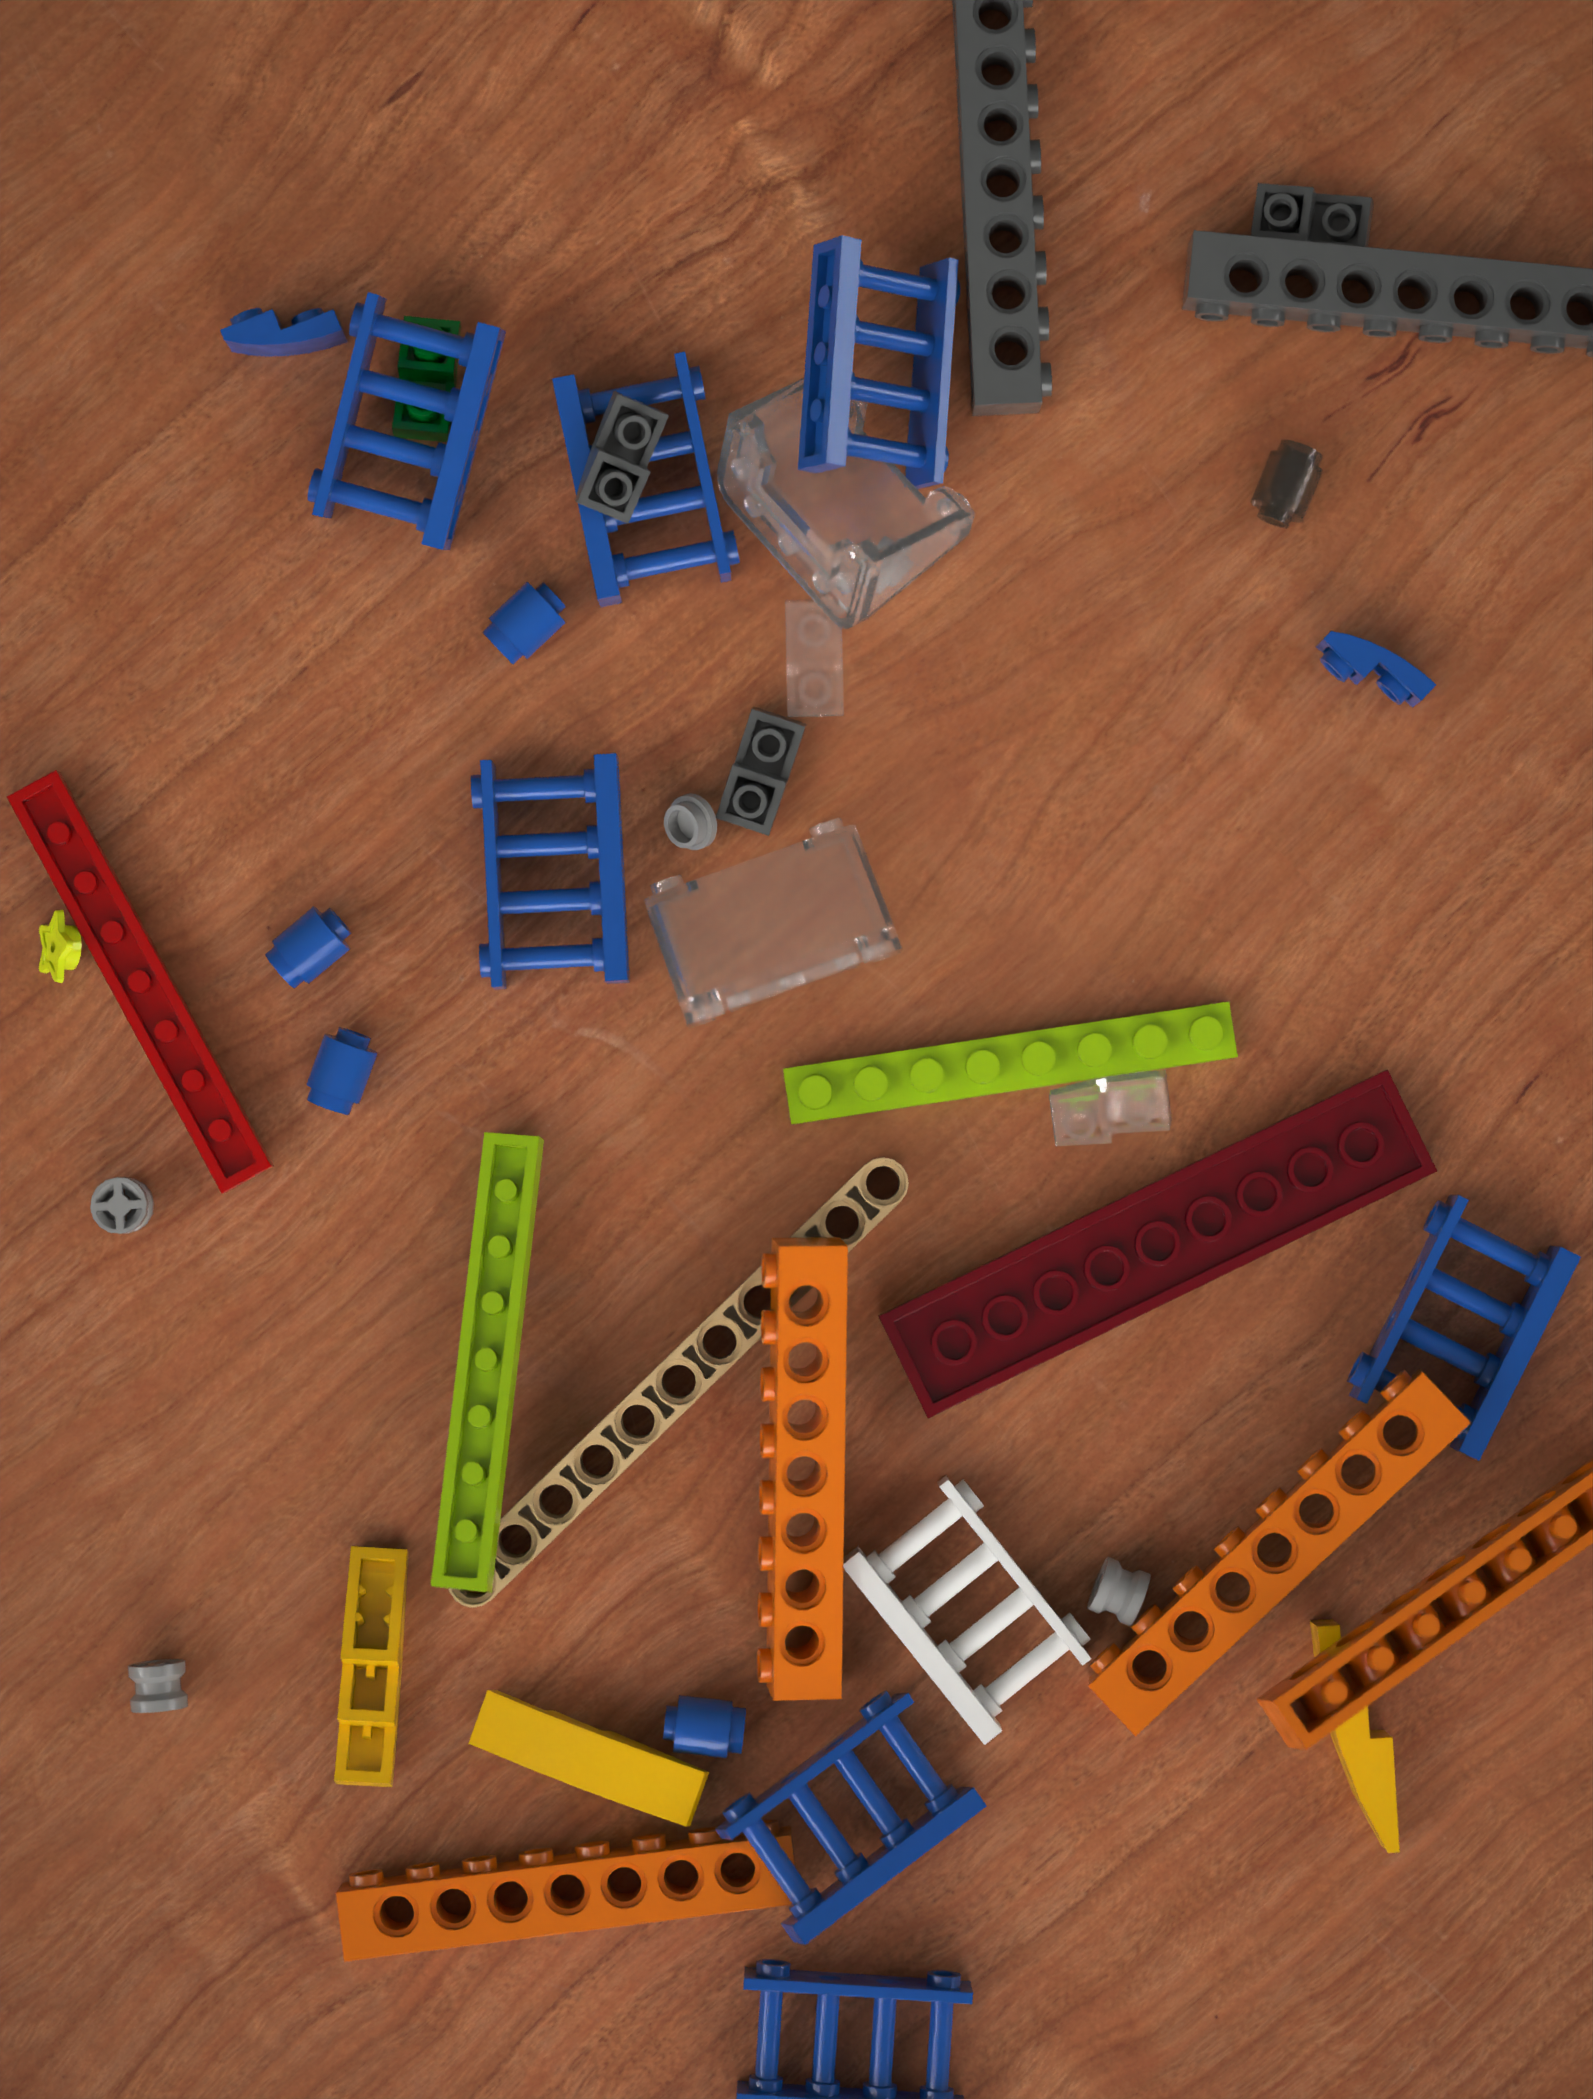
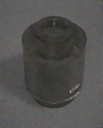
(1287, 484)

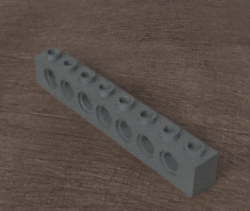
(1383, 271)
(994, 385)

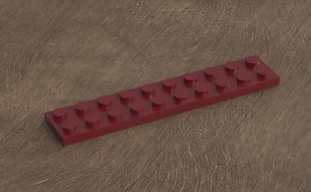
(1157, 1243)

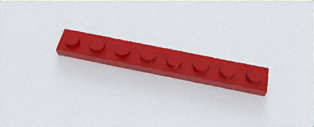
(140, 981)

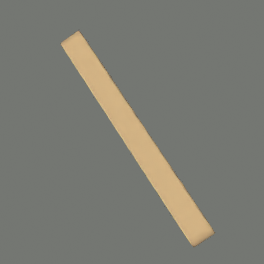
(667, 1407)

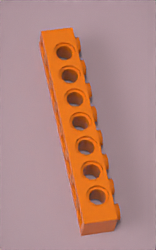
(1434, 1613)
(816, 1667)
(1140, 1698)
(373, 1934)

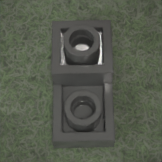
(1311, 216)
(620, 457)
(761, 771)

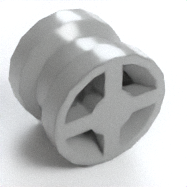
(111, 1205)
(1119, 1591)
(158, 1685)

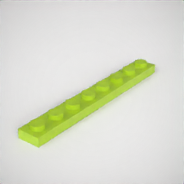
(1010, 1063)
(487, 1362)

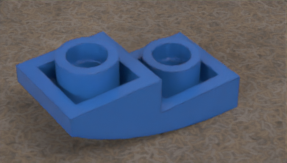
(263, 334)
(1355, 658)

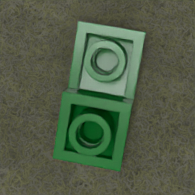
(428, 370)

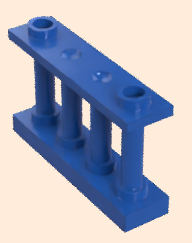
(829, 363)
(461, 406)
(615, 571)
(599, 842)
(1519, 1323)
(901, 1840)
(775, 1977)

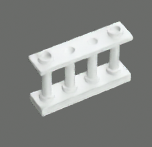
(947, 1659)

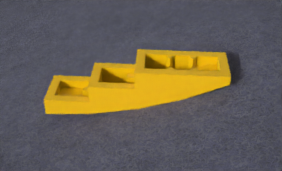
(371, 1666)
(1365, 1757)
(589, 1758)

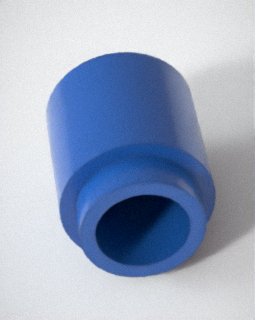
(525, 621)
(309, 946)
(341, 1071)
(705, 1726)

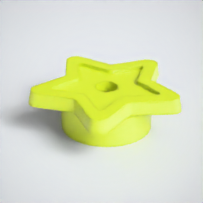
(59, 947)

